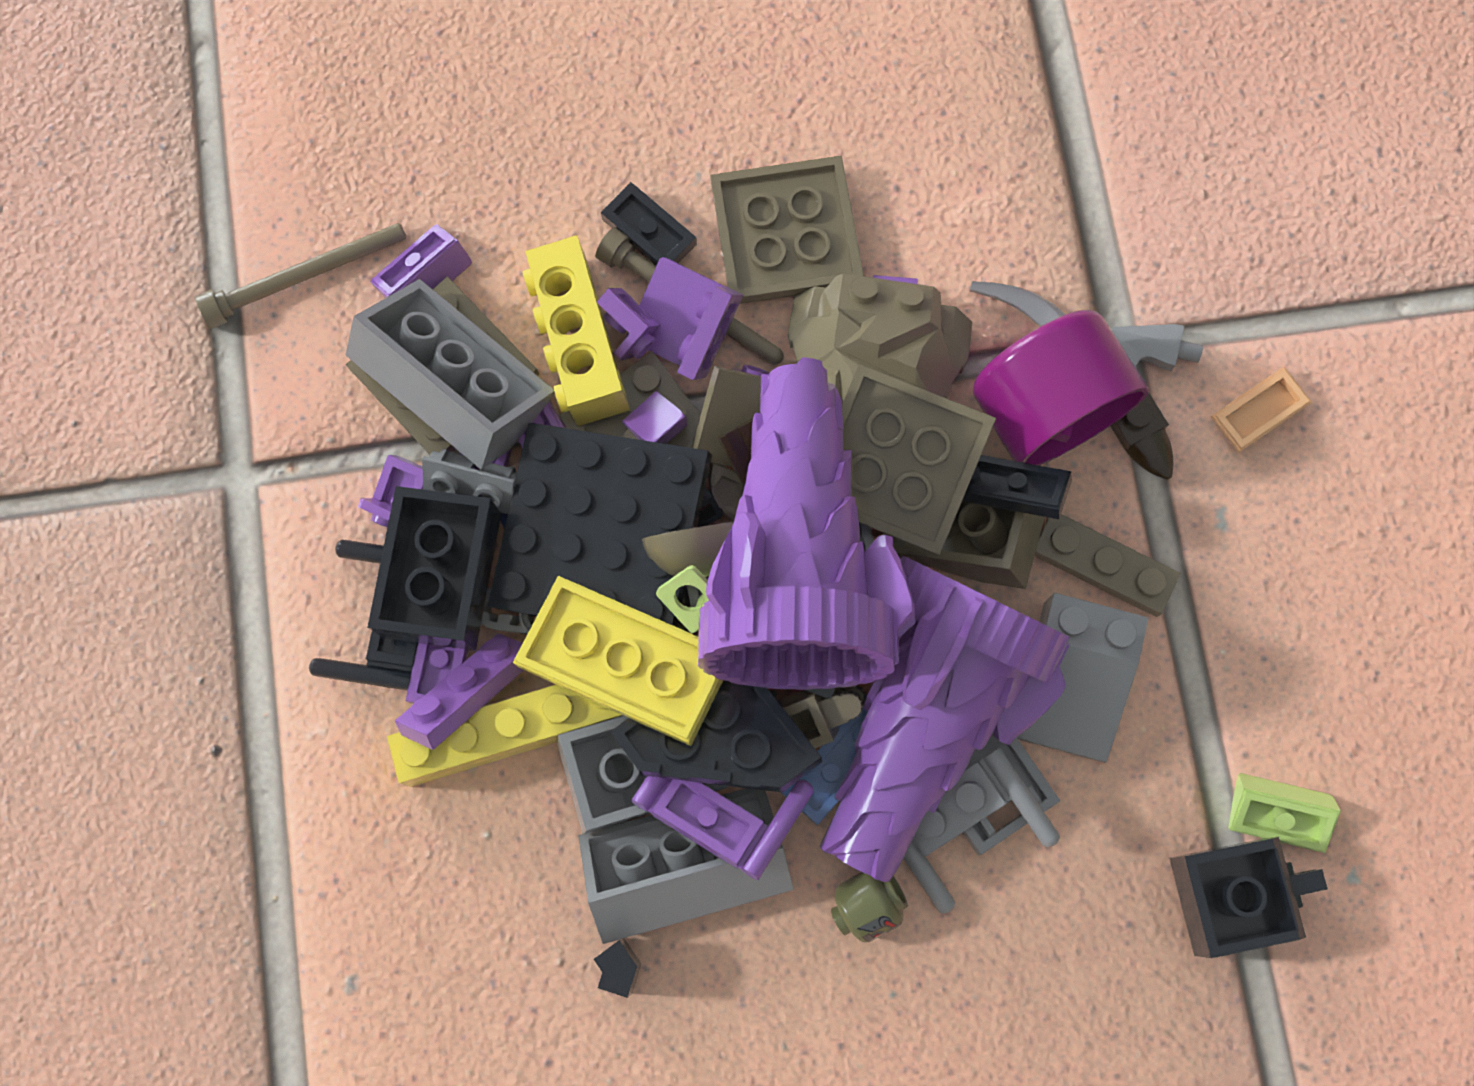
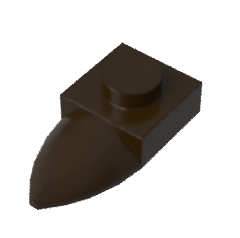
(1145, 438)

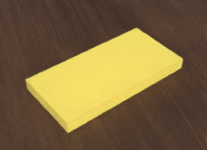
(619, 660)

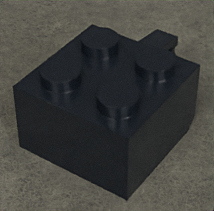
(1242, 897)

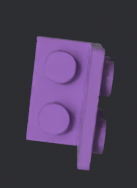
(691, 315)

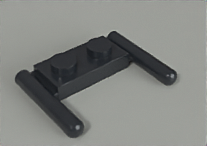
(388, 660)

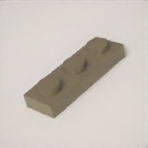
(1107, 564)

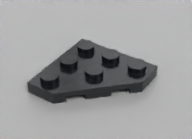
(740, 744)

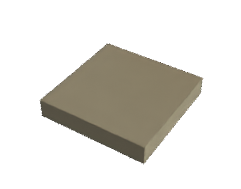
(729, 401)

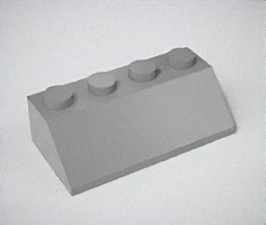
(447, 372)
(654, 877)

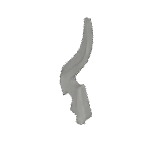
(1147, 343)

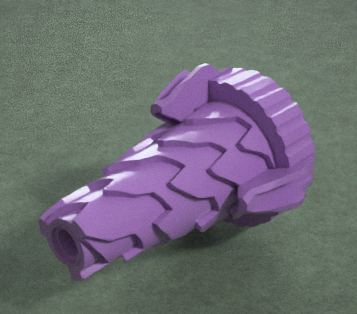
(792, 582)
(958, 679)

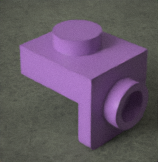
(395, 473)

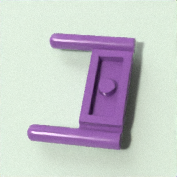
(719, 823)

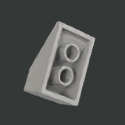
(1096, 674)
(601, 776)

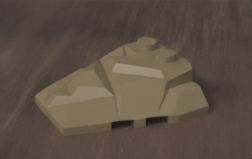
(883, 327)

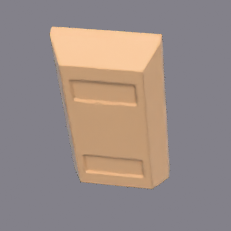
(1261, 409)

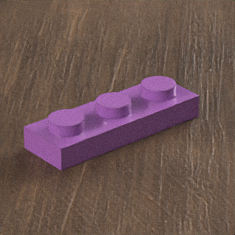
(461, 693)

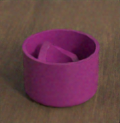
(1059, 387)

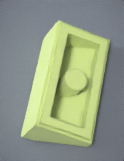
(1283, 811)

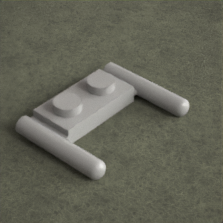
(975, 796)

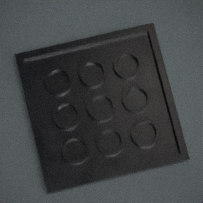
(583, 515)

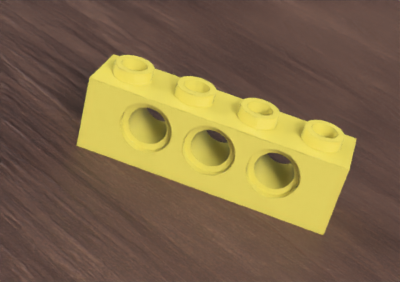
(600, 390)

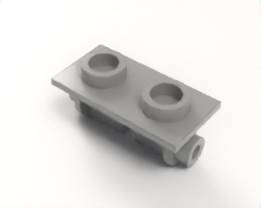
(456, 474)

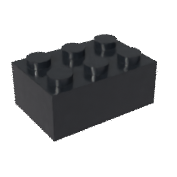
(435, 568)

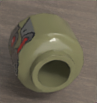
(868, 907)

